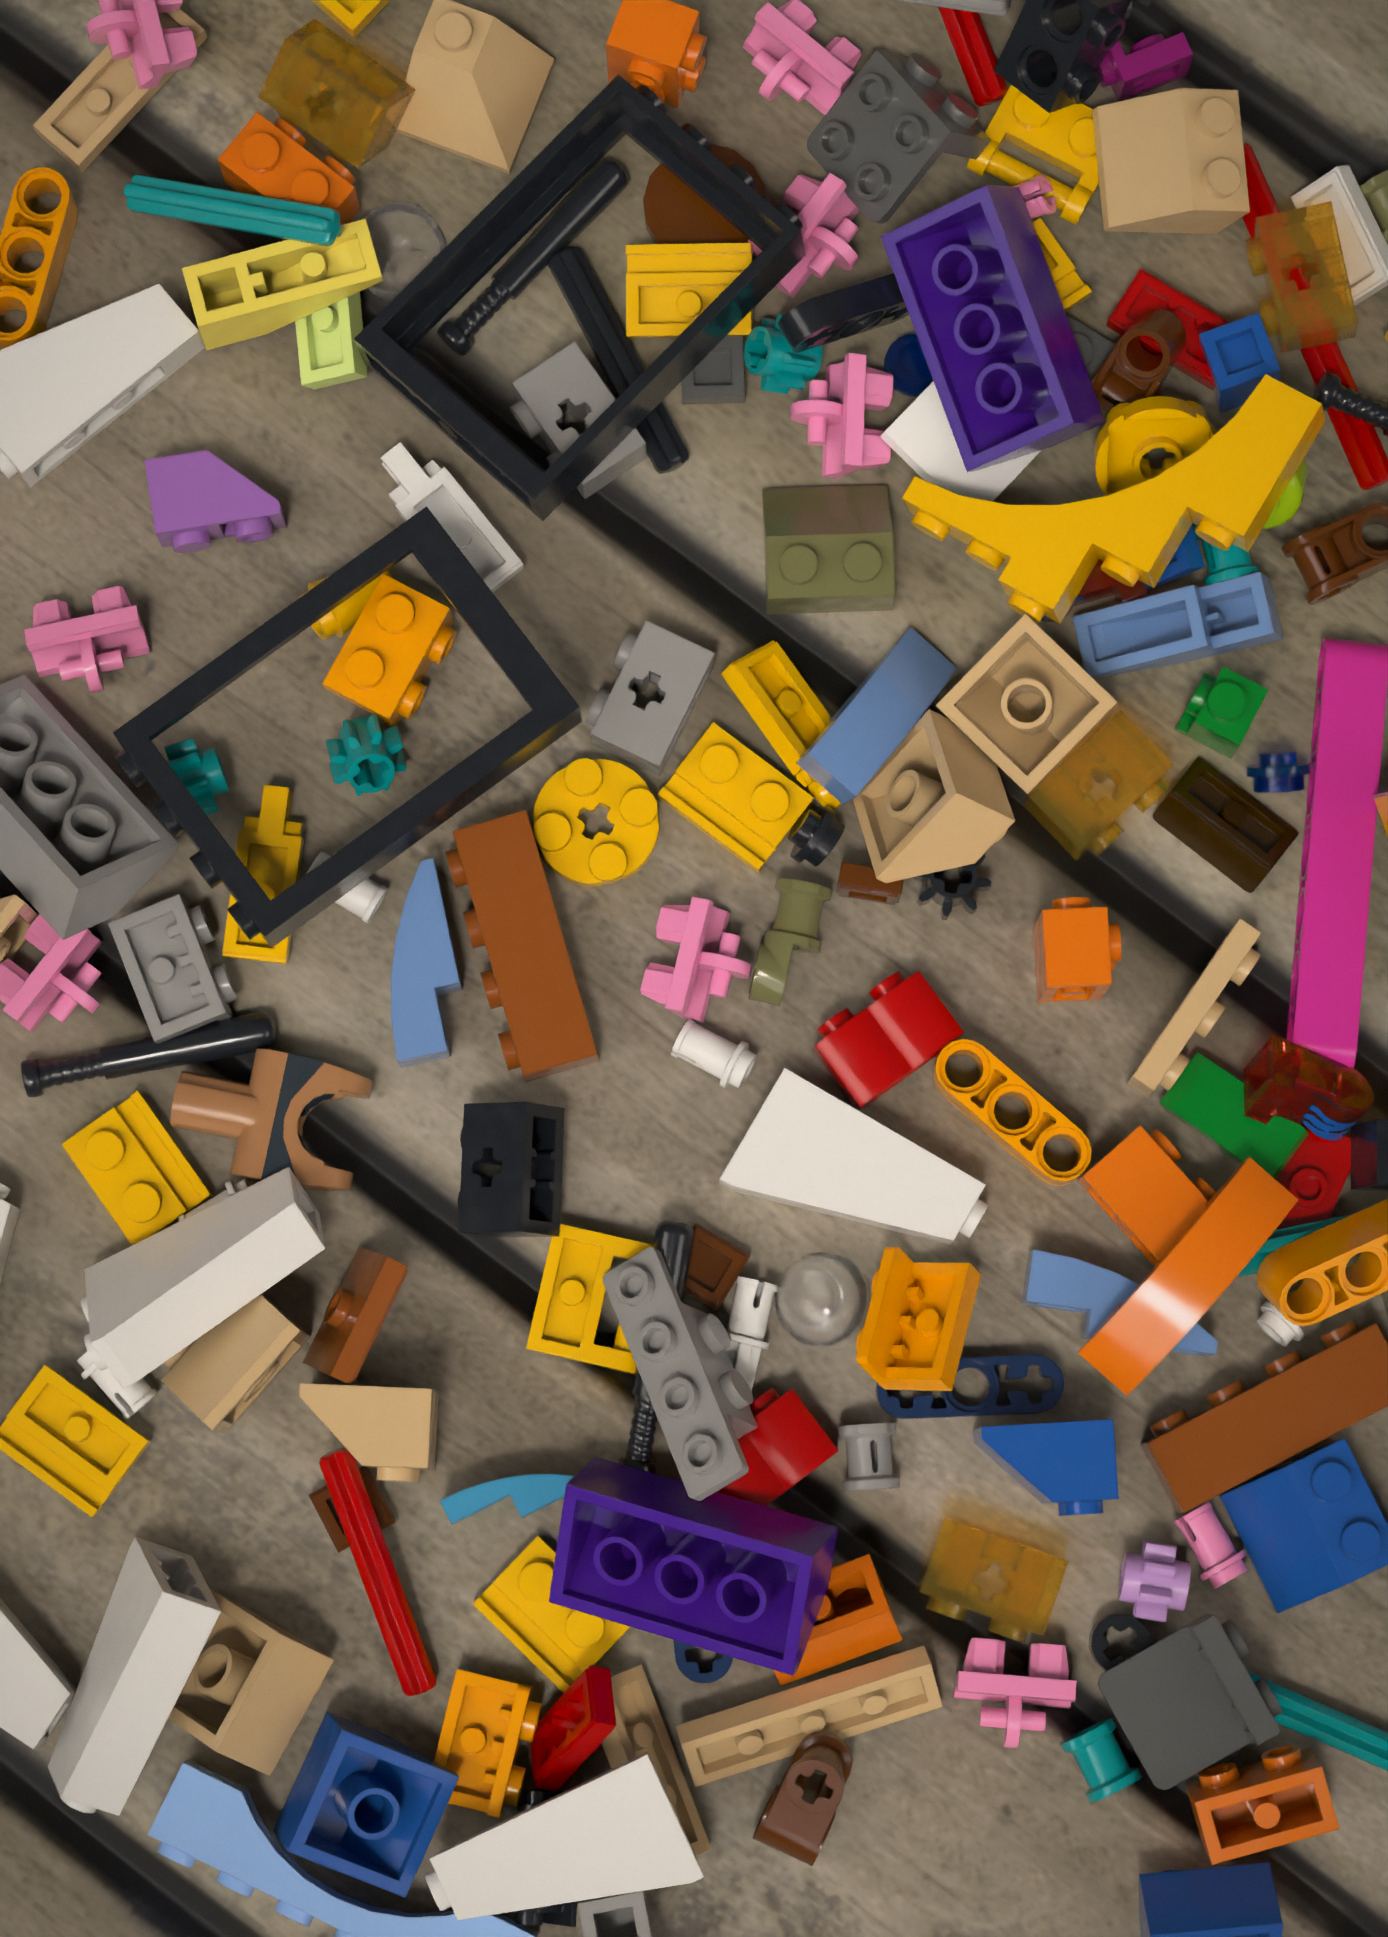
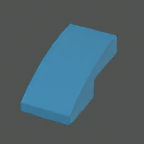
(527, 1492)

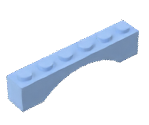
(221, 1826)

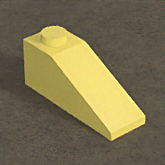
(278, 284)

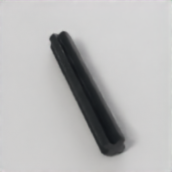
(614, 352)

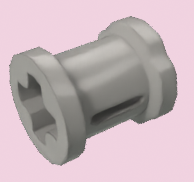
(869, 1456)

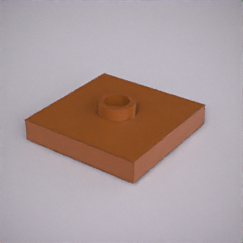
(355, 1315)

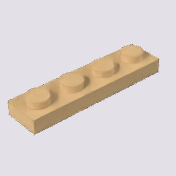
(837, 1704)

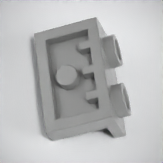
(172, 967)

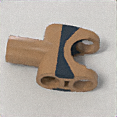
(269, 1114)

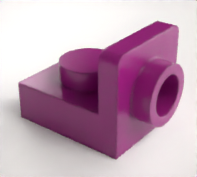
(1147, 67)

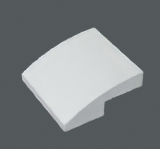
(928, 446)

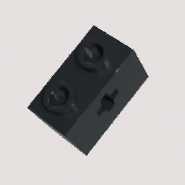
(511, 1169)

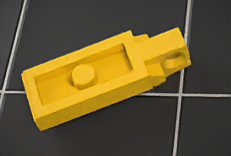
(781, 708)
(273, 856)

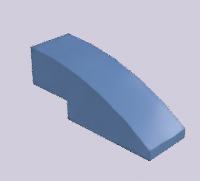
(1179, 626)
(877, 716)
(422, 971)
(1085, 1288)

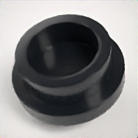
(815, 835)

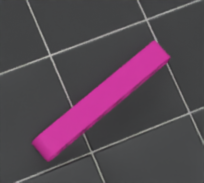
(1338, 848)

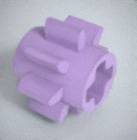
(1154, 1581)

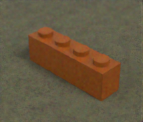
(524, 946)
(1272, 1419)

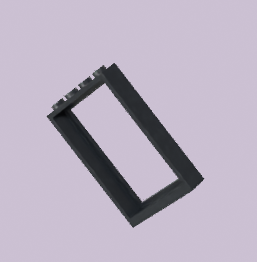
(509, 217)
(551, 717)

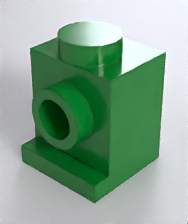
(1221, 711)

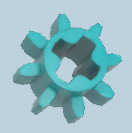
(772, 358)
(366, 755)
(199, 772)

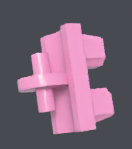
(136, 31)
(796, 60)
(825, 231)
(837, 416)
(89, 642)
(703, 960)
(56, 982)
(1045, 1686)

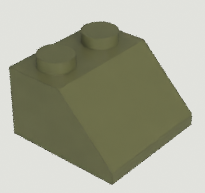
(828, 549)

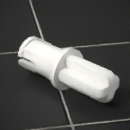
(748, 1325)

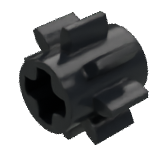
(935, 889)

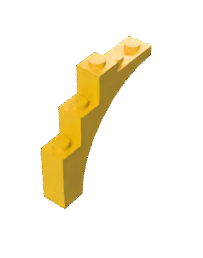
(1053, 548)

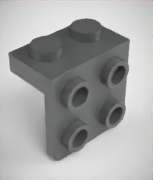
(892, 131)
(1189, 1701)

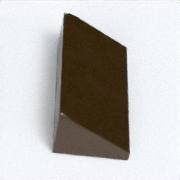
(1224, 825)

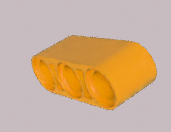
(40, 233)
(1043, 1119)
(1322, 1263)

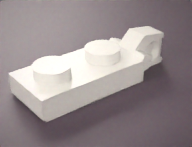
(454, 511)

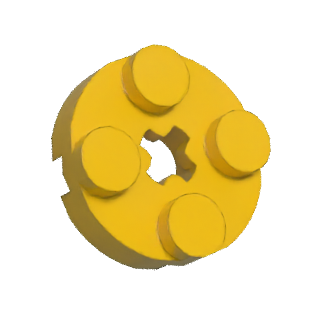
(1138, 429)
(606, 858)

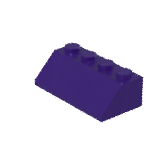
(992, 327)
(691, 1569)

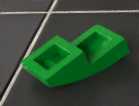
(1213, 1105)

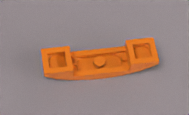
(1189, 1277)

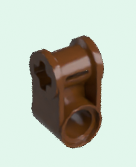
(1132, 371)
(1335, 554)
(806, 1802)

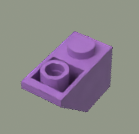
(205, 499)

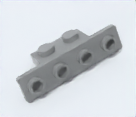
(685, 1373)

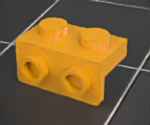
(392, 651)
(916, 1322)
(483, 1738)

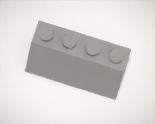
(67, 821)

